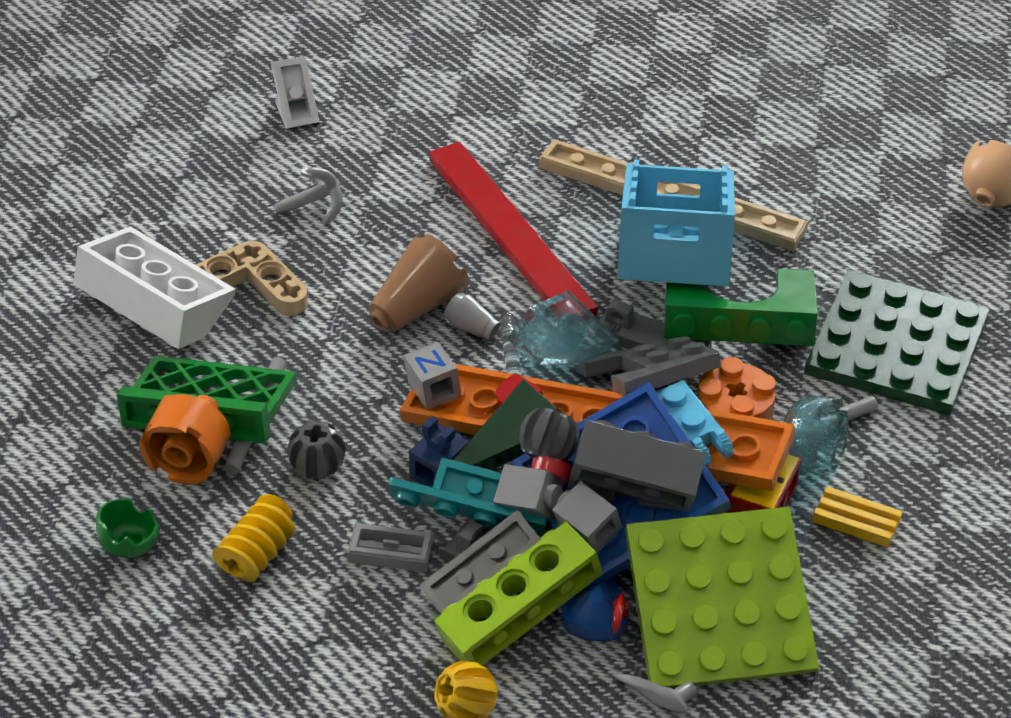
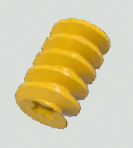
(255, 538)

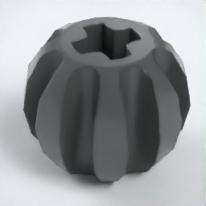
(548, 434)
(316, 450)

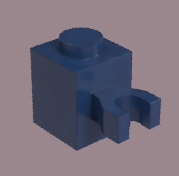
(427, 453)

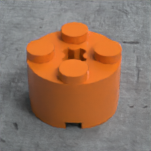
(738, 389)
(185, 438)

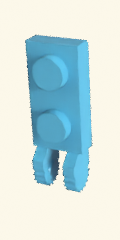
(695, 420)

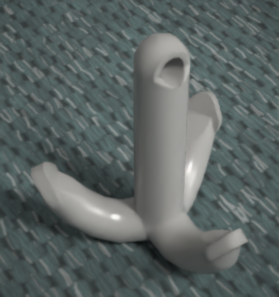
(326, 186)

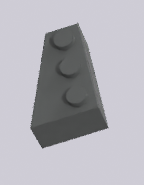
(637, 466)

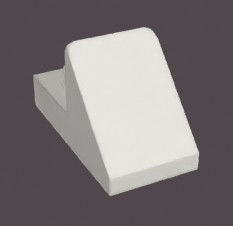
(294, 92)

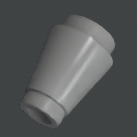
(469, 316)

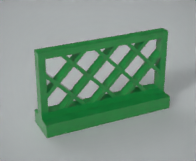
(246, 415)

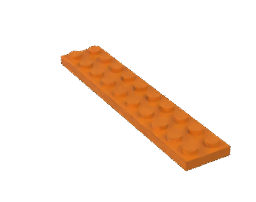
(757, 443)

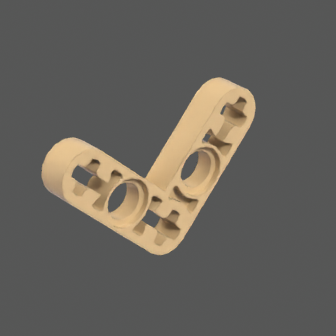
(252, 263)

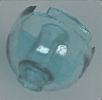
(819, 432)

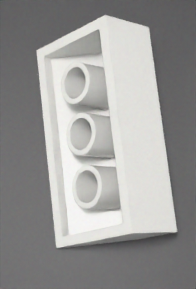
(152, 286)

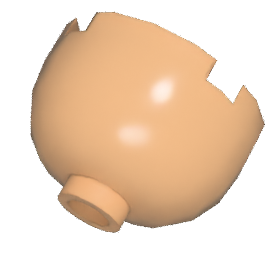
(988, 173)

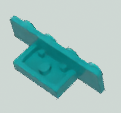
(461, 491)

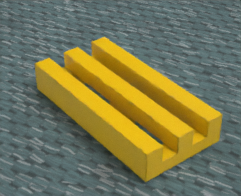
(858, 512)

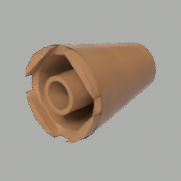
(417, 284)

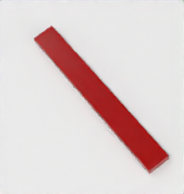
(506, 225)

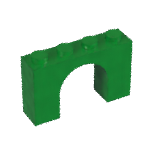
(782, 319)

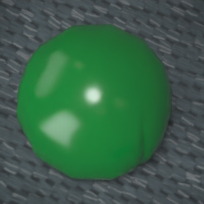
(126, 530)

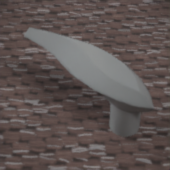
(661, 695)

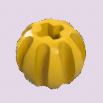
(465, 691)

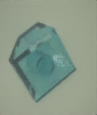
(560, 333)

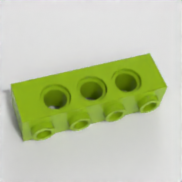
(512, 616)

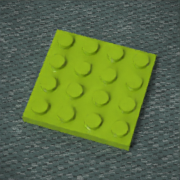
(721, 598)

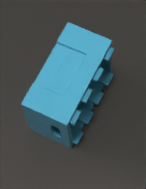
(676, 234)

